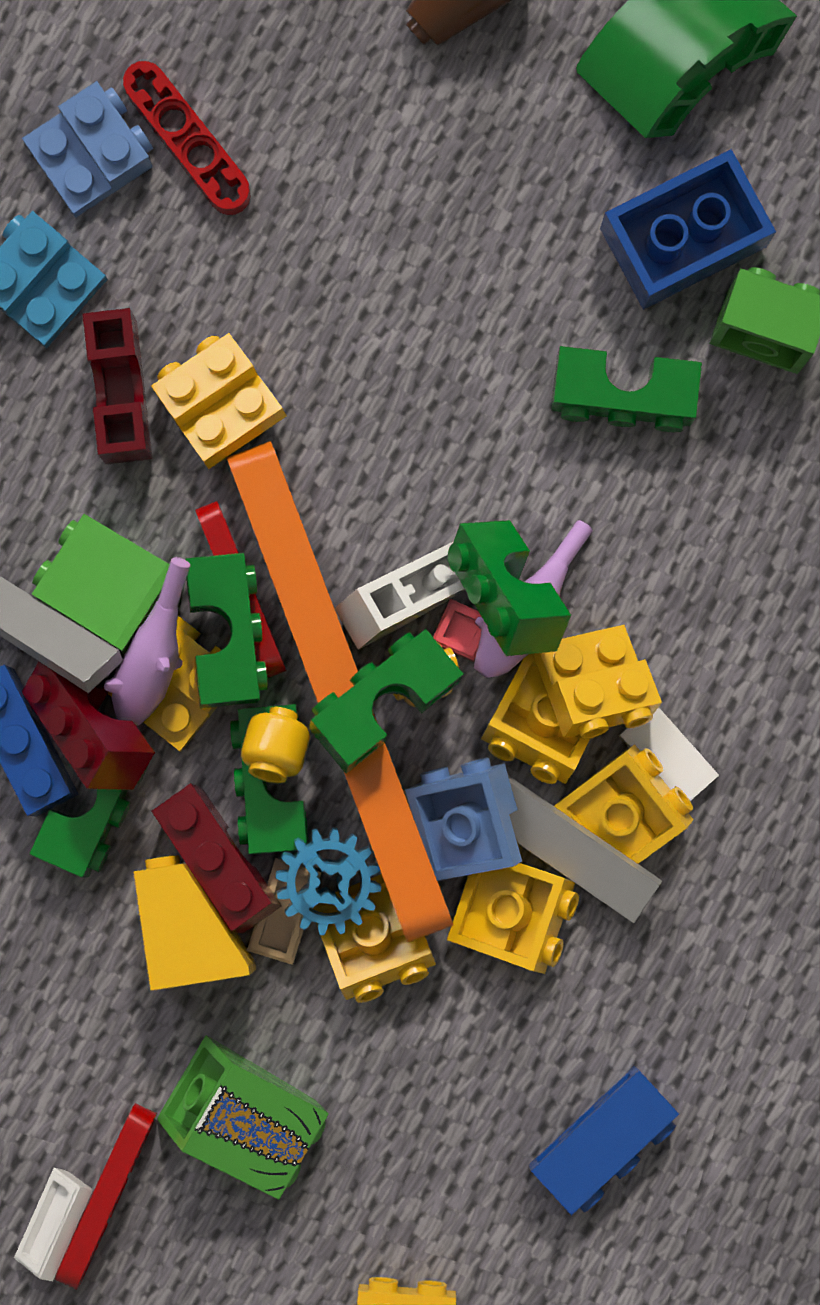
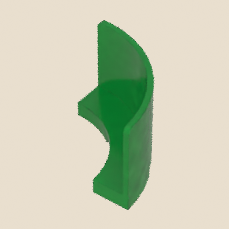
(661, 54)

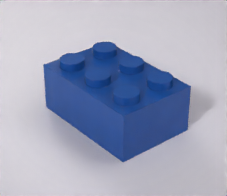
(687, 229)

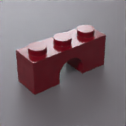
(119, 386)
(99, 748)
(215, 860)

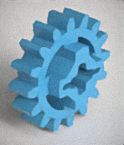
(309, 894)

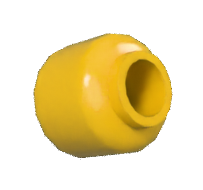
(275, 745)

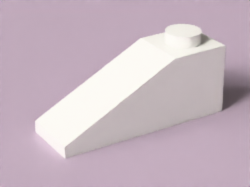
(399, 597)

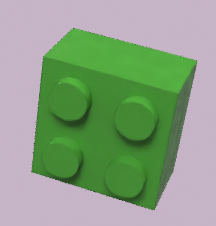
(769, 320)

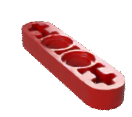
(189, 136)
(222, 543)
(105, 1196)

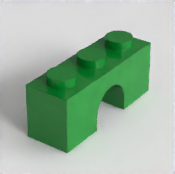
(585, 390)
(223, 587)
(517, 613)
(414, 670)
(268, 822)
(79, 842)

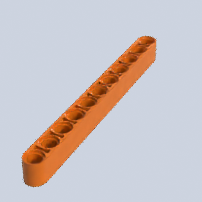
(329, 669)

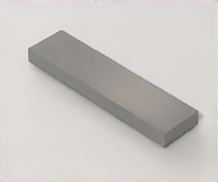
(54, 638)
(581, 854)

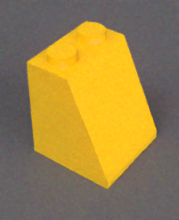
(183, 929)

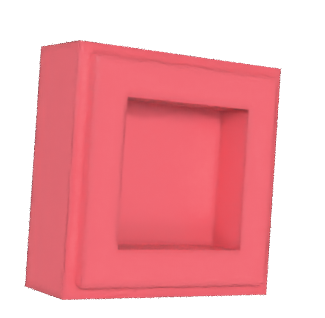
(459, 630)

